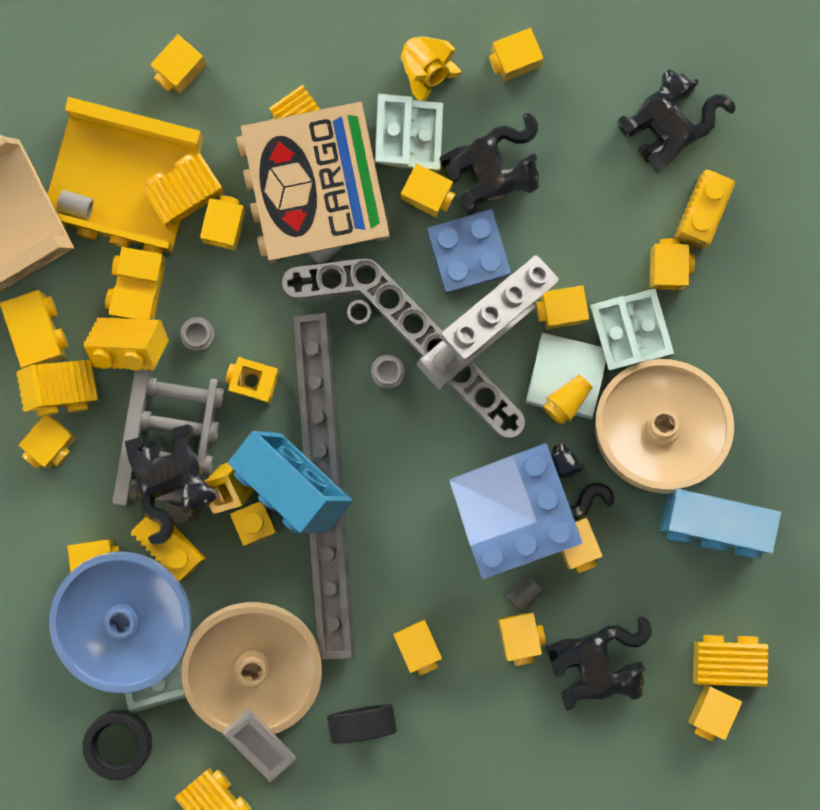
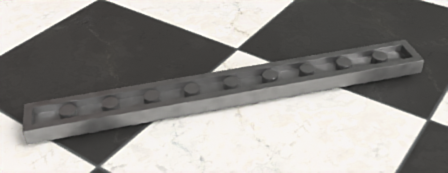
(322, 447)

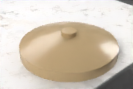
(664, 426)
(252, 660)

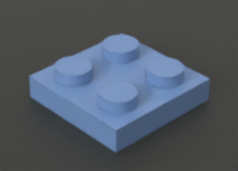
(468, 251)

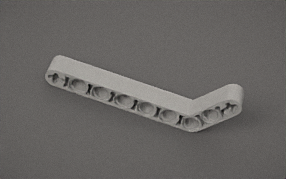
(395, 318)

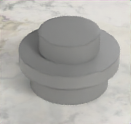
(197, 334)
(387, 371)

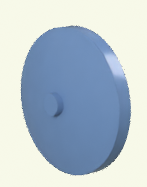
(120, 622)

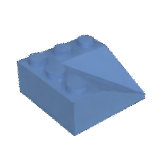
(515, 511)

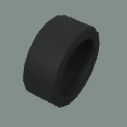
(362, 724)
(93, 757)

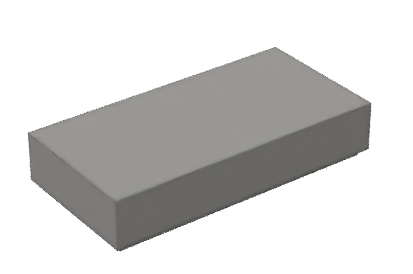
(259, 745)

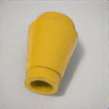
(567, 400)

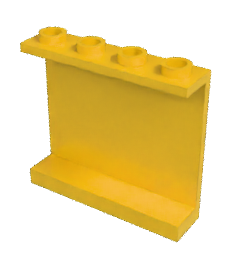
(110, 160)

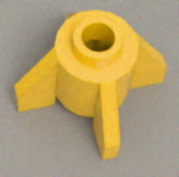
(428, 64)

